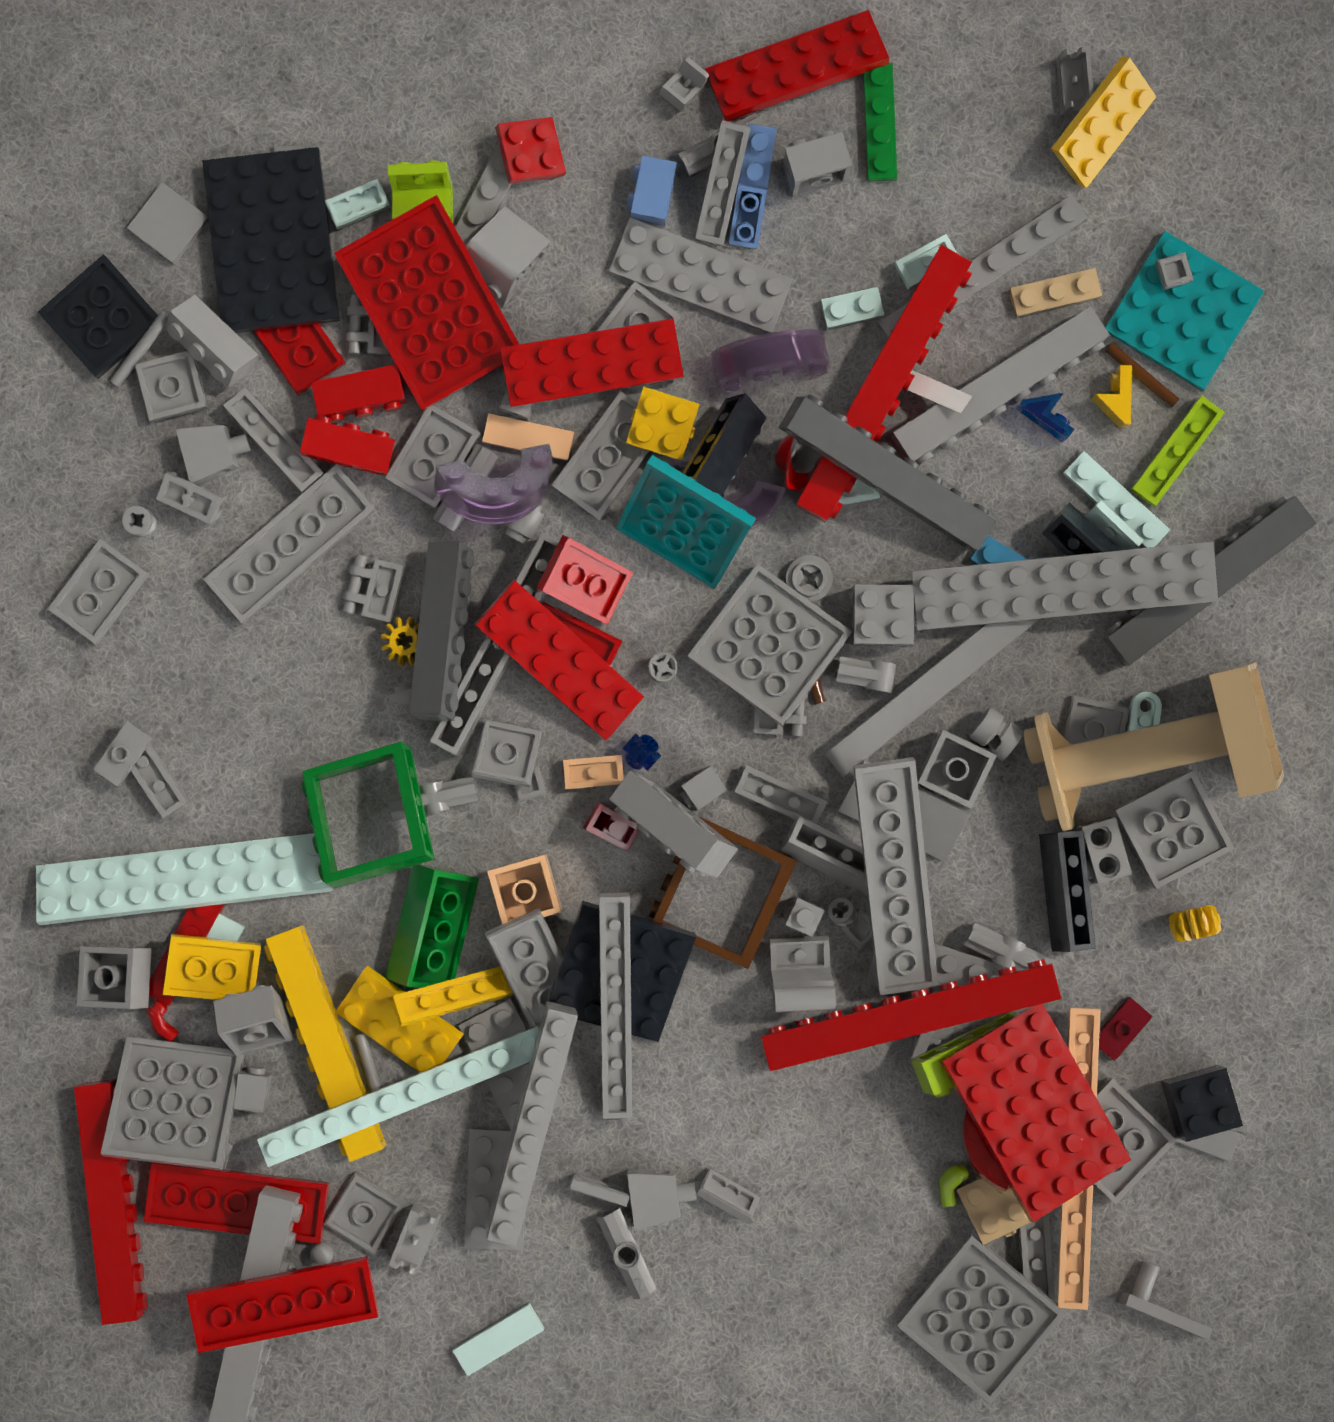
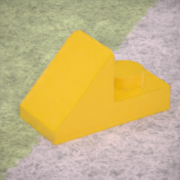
(1117, 405)

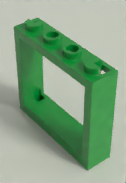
(413, 806)

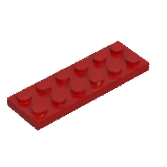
(797, 65)
(591, 362)
(559, 660)
(227, 1199)
(282, 1304)

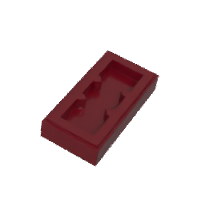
(1122, 1028)

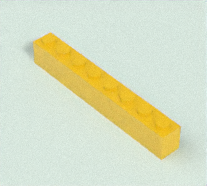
(321, 1032)

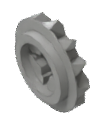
(810, 564)

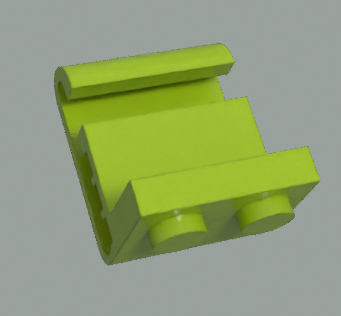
(419, 182)

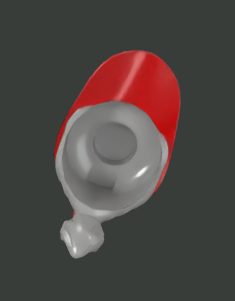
(796, 461)

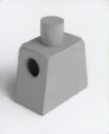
(210, 452)
(656, 1196)

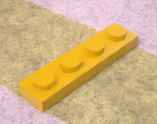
(450, 996)

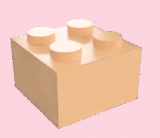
(525, 888)

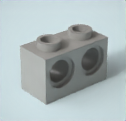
(1110, 847)

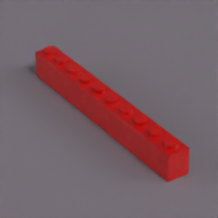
(890, 374)
(912, 1016)

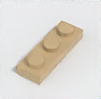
(1055, 292)

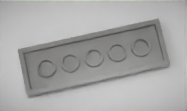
(700, 276)
(289, 544)

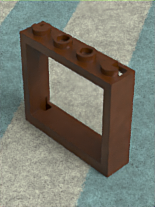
(765, 914)

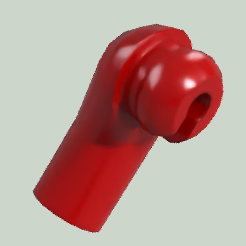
(159, 1024)

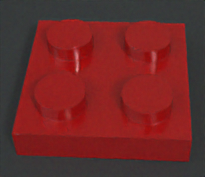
(530, 150)

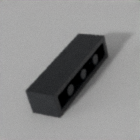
(725, 443)
(1076, 534)
(1067, 891)

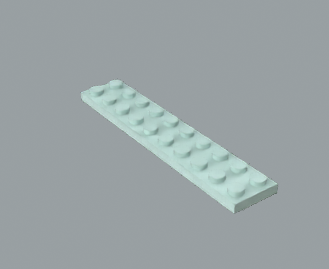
(177, 879)

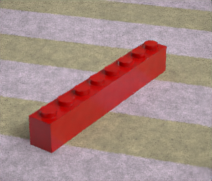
(110, 1210)

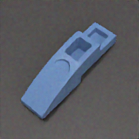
(753, 186)

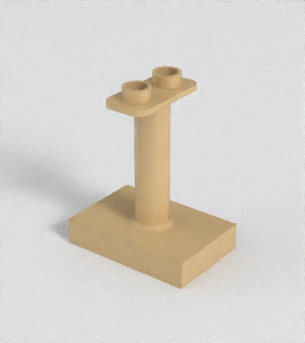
(1237, 730)

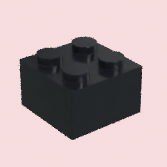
(1201, 1103)

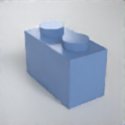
(653, 190)

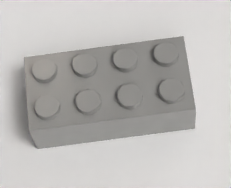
(673, 825)

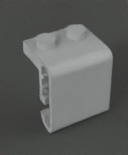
(506, 252)
(801, 974)

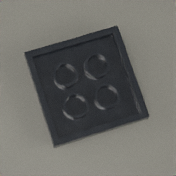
(99, 316)

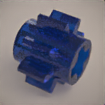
(641, 752)

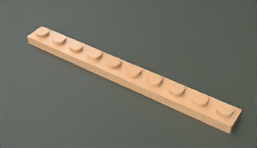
(1077, 1212)

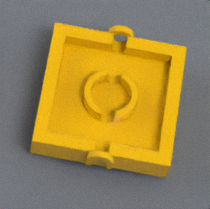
(662, 423)

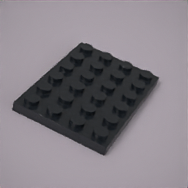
(271, 240)

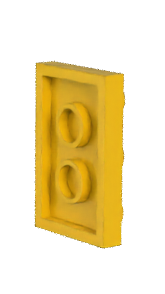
(210, 967)

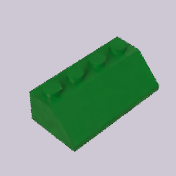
(431, 926)

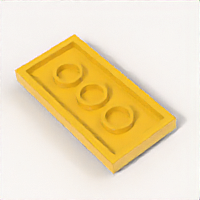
(1103, 122)
(372, 1012)

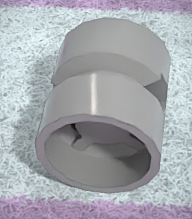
(996, 733)

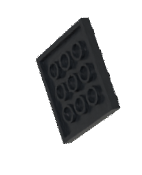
(657, 966)

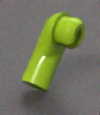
(949, 1181)

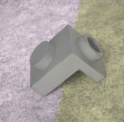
(685, 84)

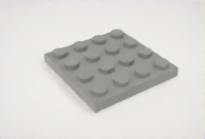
(769, 645)
(173, 1103)
(981, 1318)

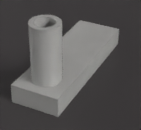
(1139, 1301)

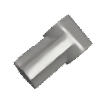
(872, 674)

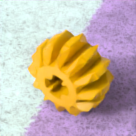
(394, 639)
(1194, 923)

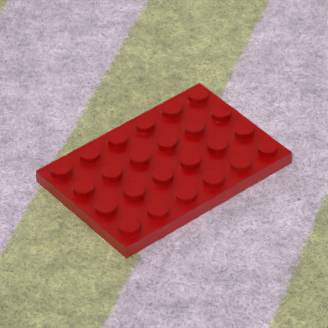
(428, 302)
(1035, 1111)

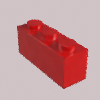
(359, 393)
(347, 445)

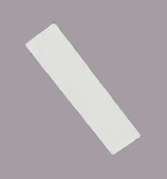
(939, 392)

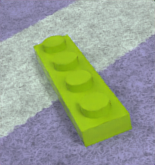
(1177, 451)

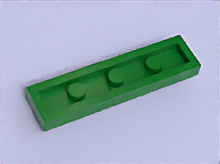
(880, 124)

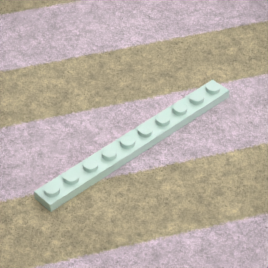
(398, 1097)

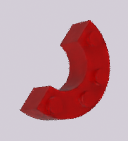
(980, 1155)

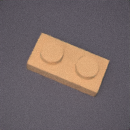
(593, 772)

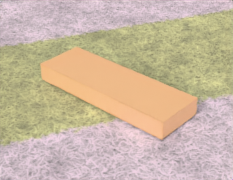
(521, 434)

